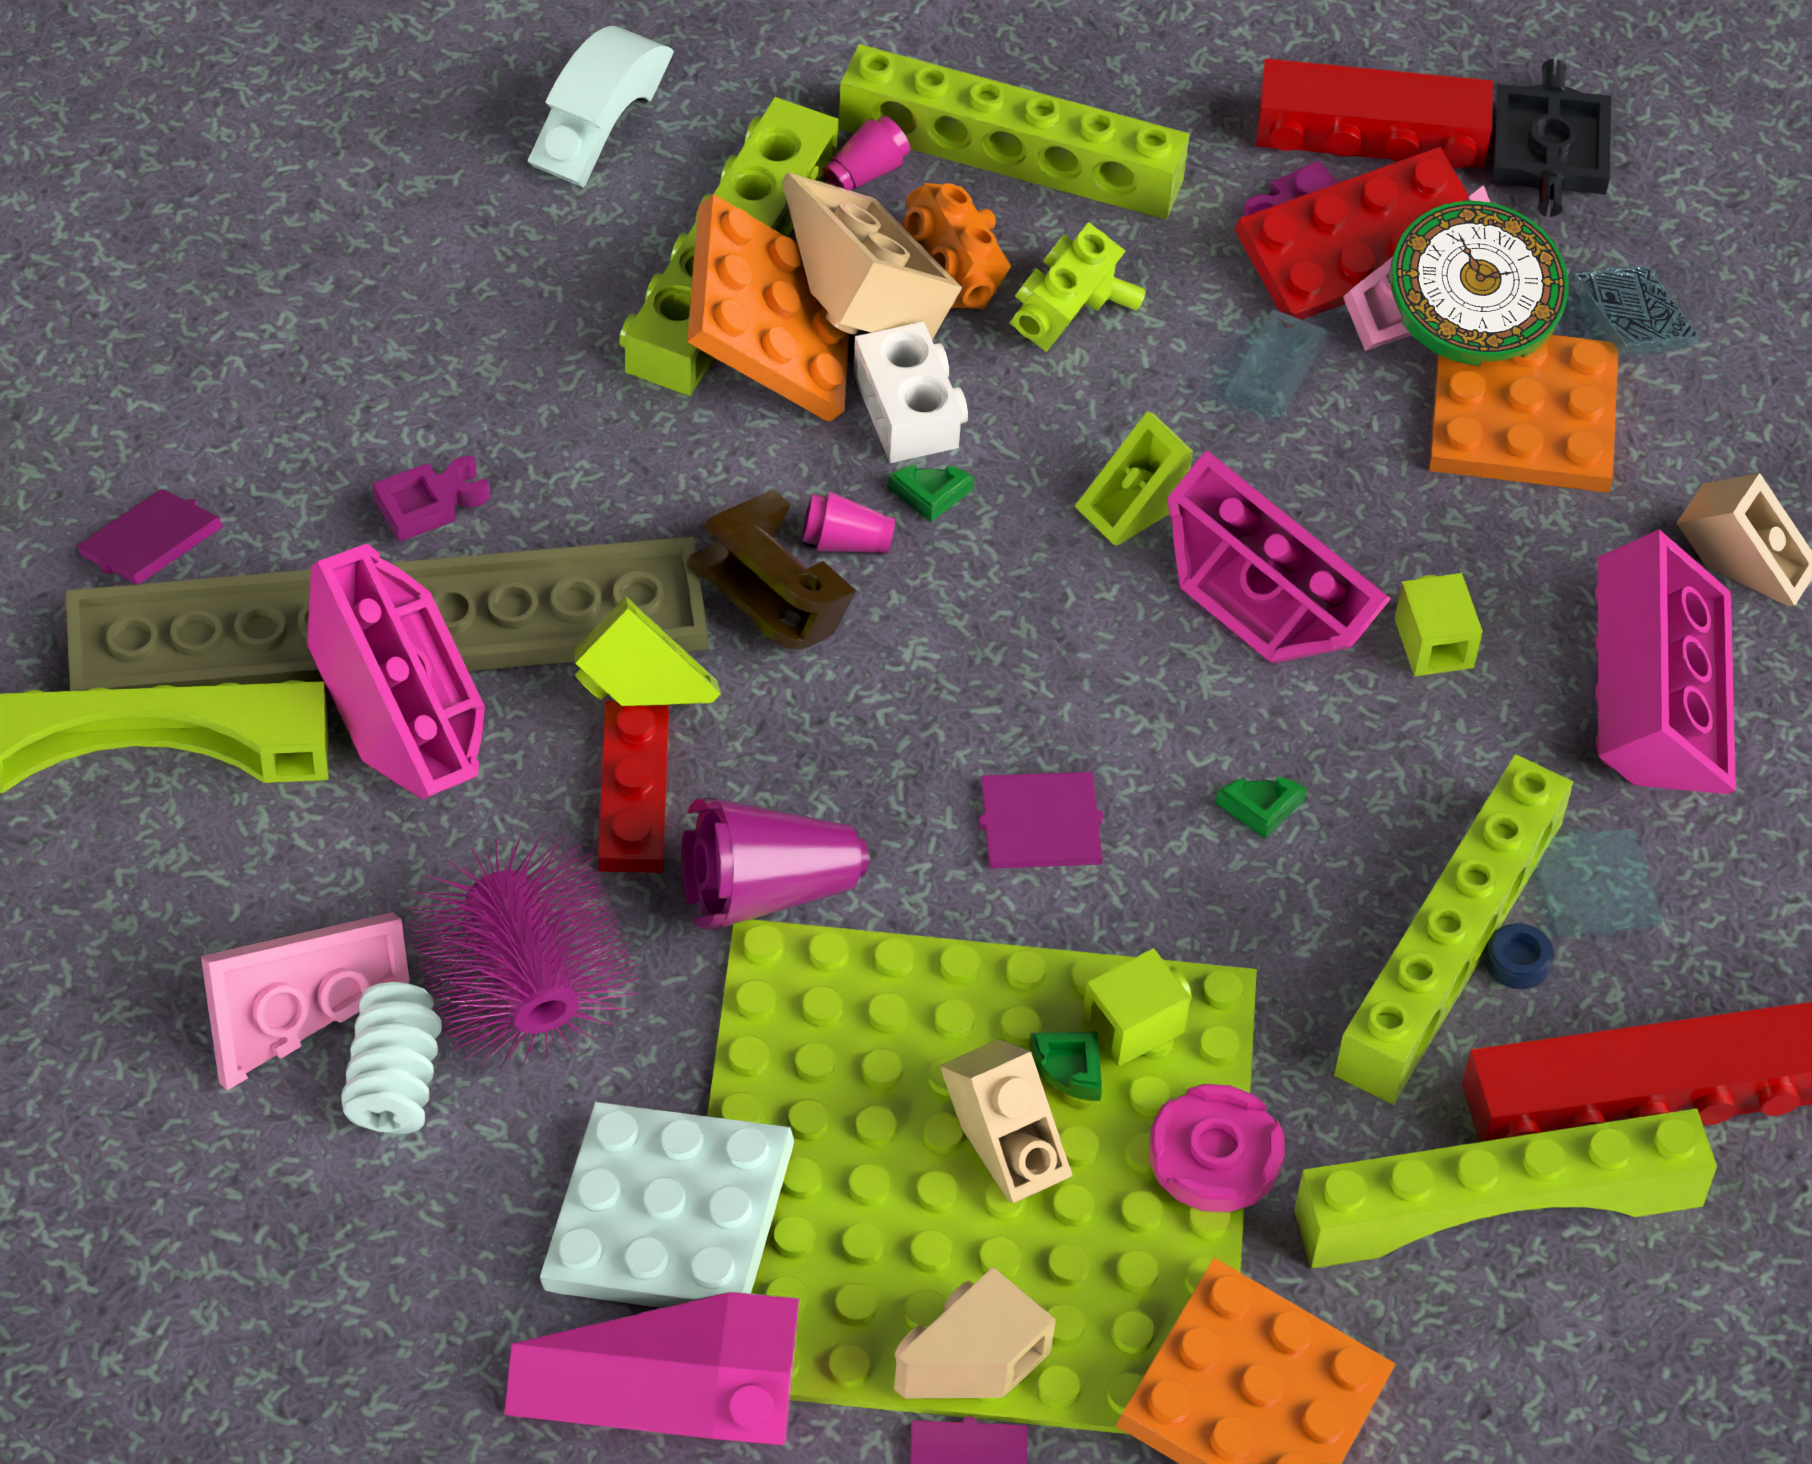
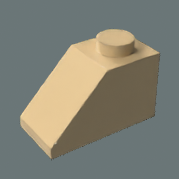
(1748, 537)

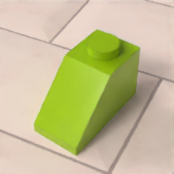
(640, 663)

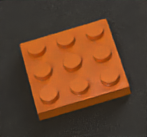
(758, 310)
(1530, 416)
(1253, 1381)

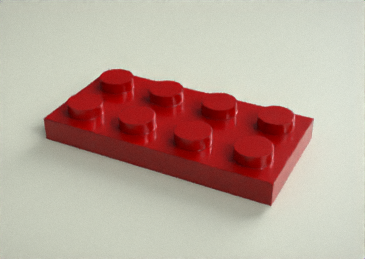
(1339, 235)

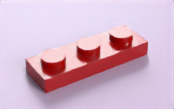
(633, 788)

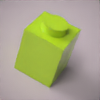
(1438, 624)
(1137, 1006)

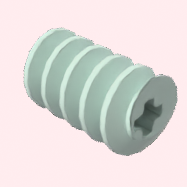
(391, 1058)

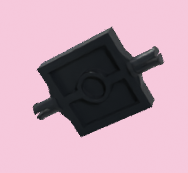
(1551, 138)

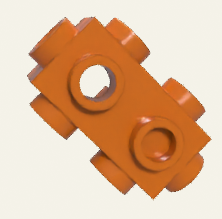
(958, 239)

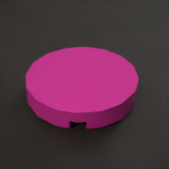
(1216, 1148)

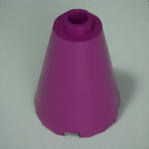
(764, 860)

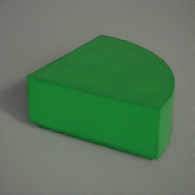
(930, 489)
(1261, 802)
(1069, 1062)

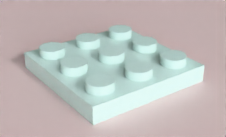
(666, 1207)

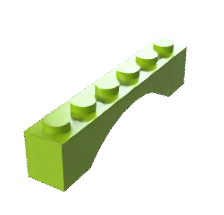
(262, 728)
(1390, 1201)

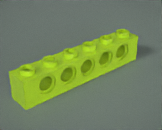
(1017, 131)
(777, 143)
(1452, 930)

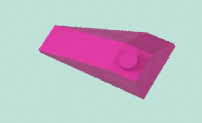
(679, 1370)

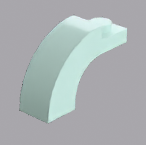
(591, 95)

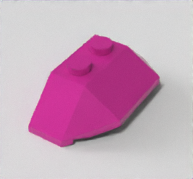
(1264, 569)
(394, 672)

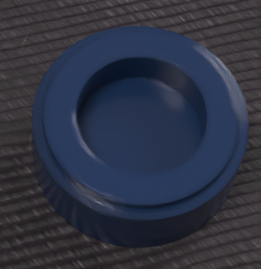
(1519, 956)

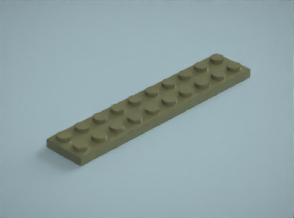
(496, 607)

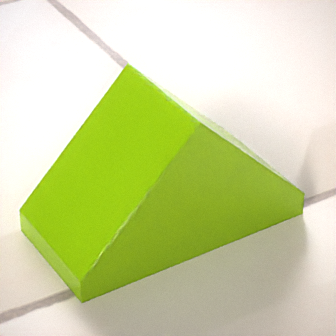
(1136, 481)

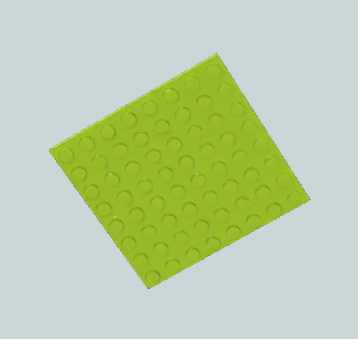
(895, 1203)

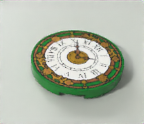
(1478, 282)

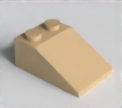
(865, 261)

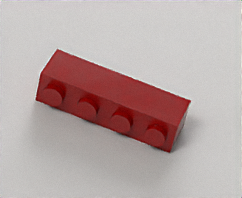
(1373, 112)

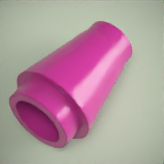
(868, 154)
(845, 526)

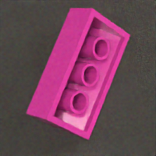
(1664, 669)

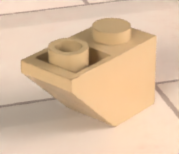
(1007, 1117)
(978, 1345)

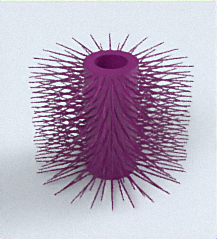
(521, 951)

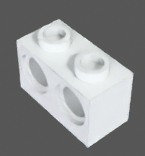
(909, 391)

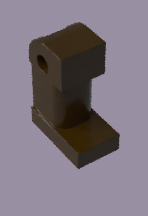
(767, 578)

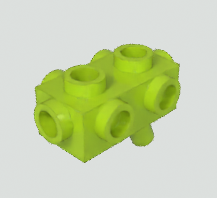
(1078, 277)

